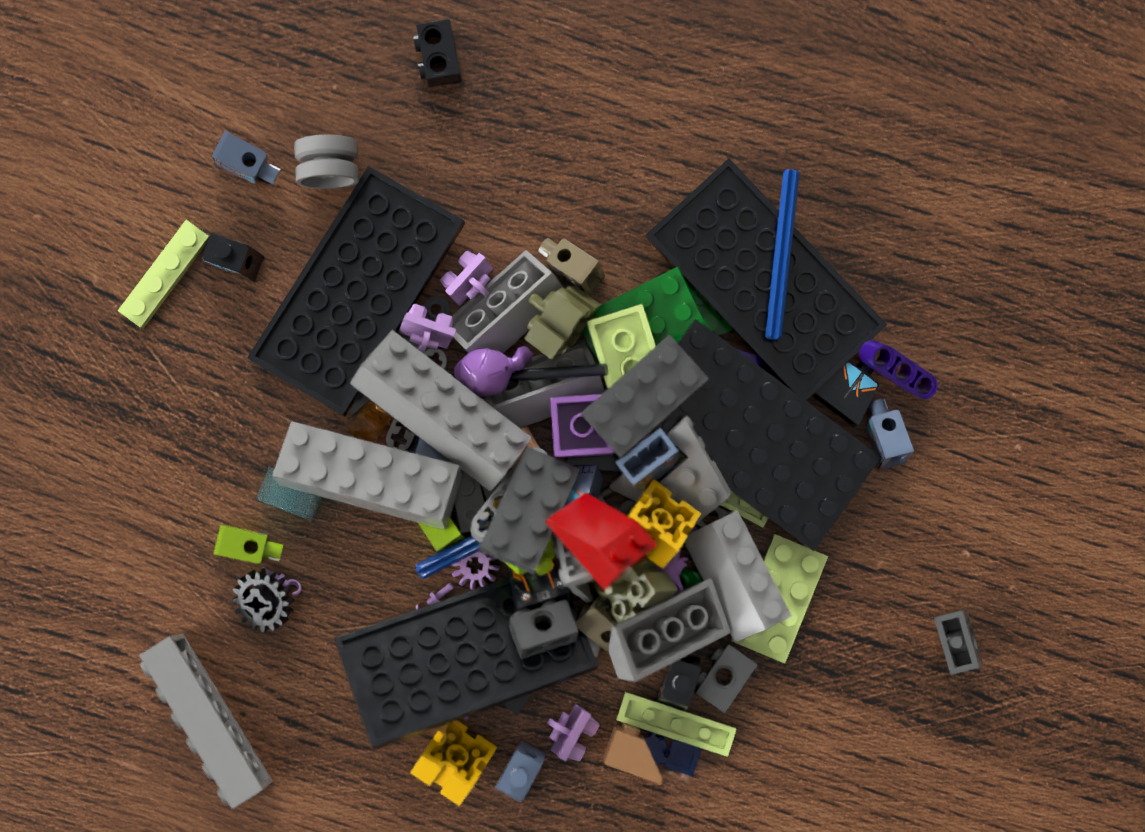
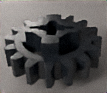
(263, 600)

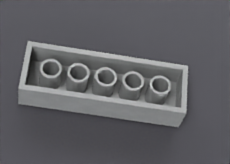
(440, 410)
(368, 475)
(205, 720)

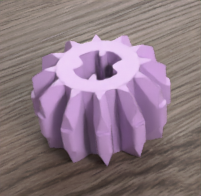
(467, 571)

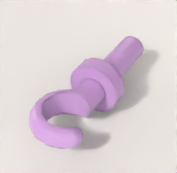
(287, 582)
(436, 597)

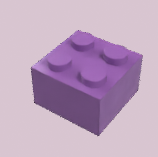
(571, 432)

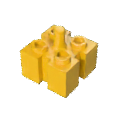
(664, 521)
(454, 761)

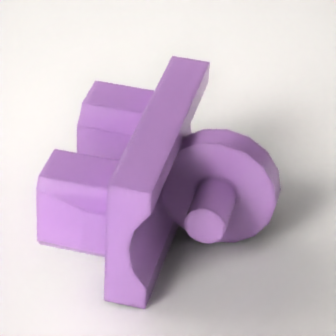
(470, 280)
(427, 332)
(568, 730)

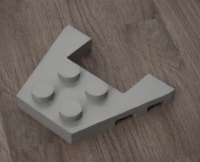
(692, 479)

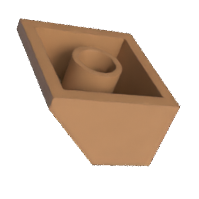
(631, 754)

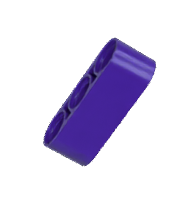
(908, 375)

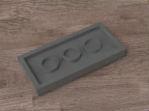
(644, 396)
(533, 495)

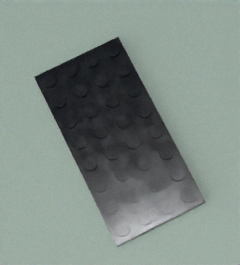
(726, 252)
(356, 288)
(770, 440)
(449, 664)

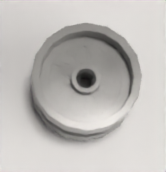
(326, 161)

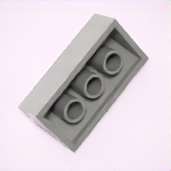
(505, 312)
(530, 400)
(741, 579)
(667, 632)

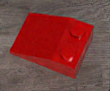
(601, 538)

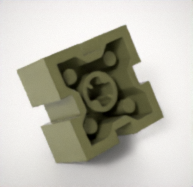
(562, 320)
(637, 590)

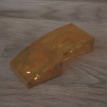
(370, 422)

